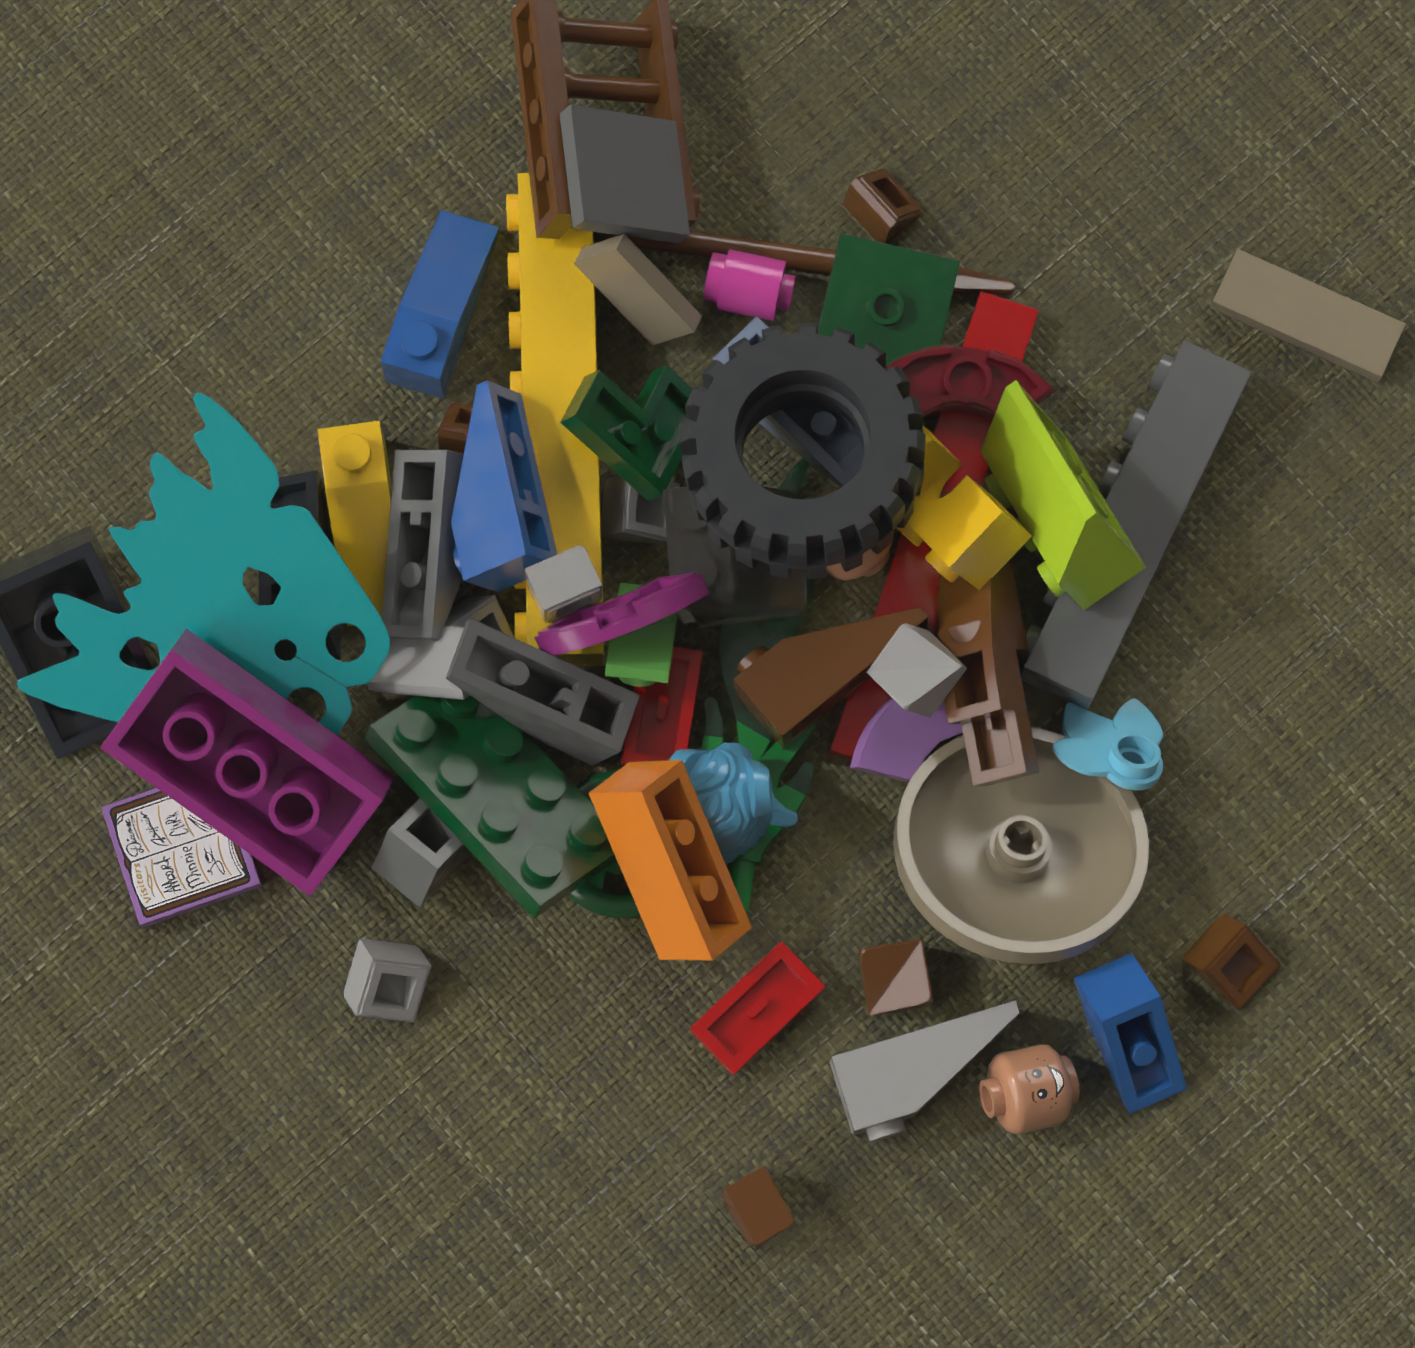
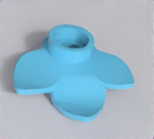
(1118, 749)

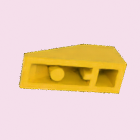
(359, 500)

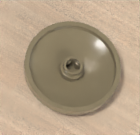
(1022, 863)

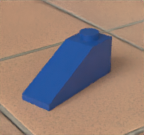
(438, 305)
(499, 499)

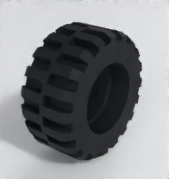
(793, 373)

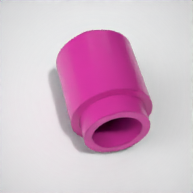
(749, 284)

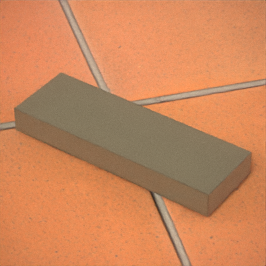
(1307, 315)

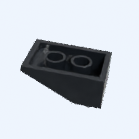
(29, 629)

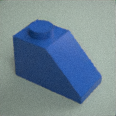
(1131, 1032)

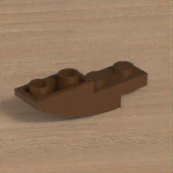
(988, 700)

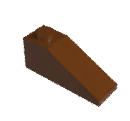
(813, 672)

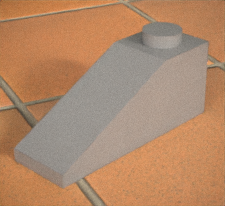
(902, 1074)

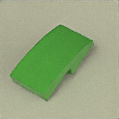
(645, 653)

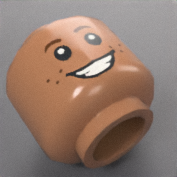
(1029, 1089)

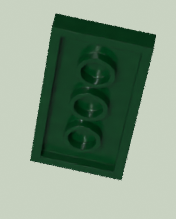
(496, 796)

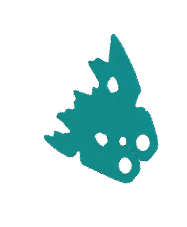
(193, 580)

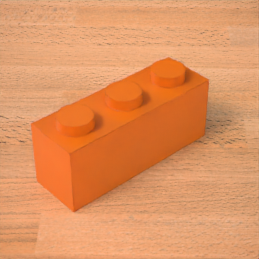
(670, 860)

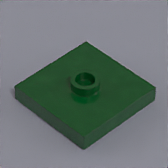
(888, 296)

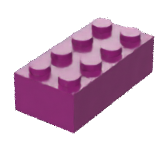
(248, 762)

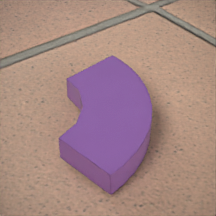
(900, 740)

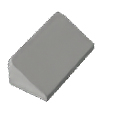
(420, 667)

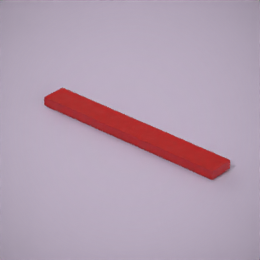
(911, 578)

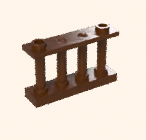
(548, 86)

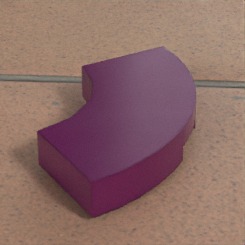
(622, 614)

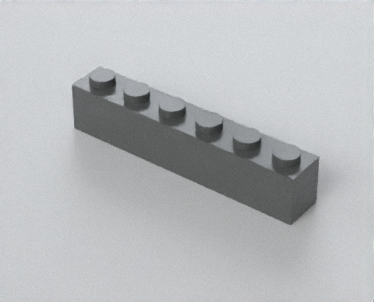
(1148, 500)

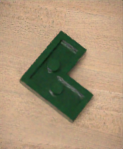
(633, 437)

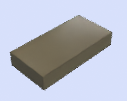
(638, 289)

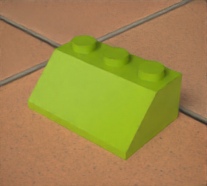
(1056, 502)

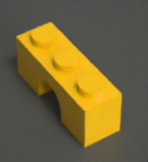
(967, 527)

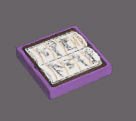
(174, 858)

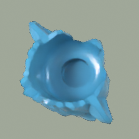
(734, 796)

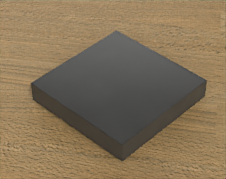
(624, 174)

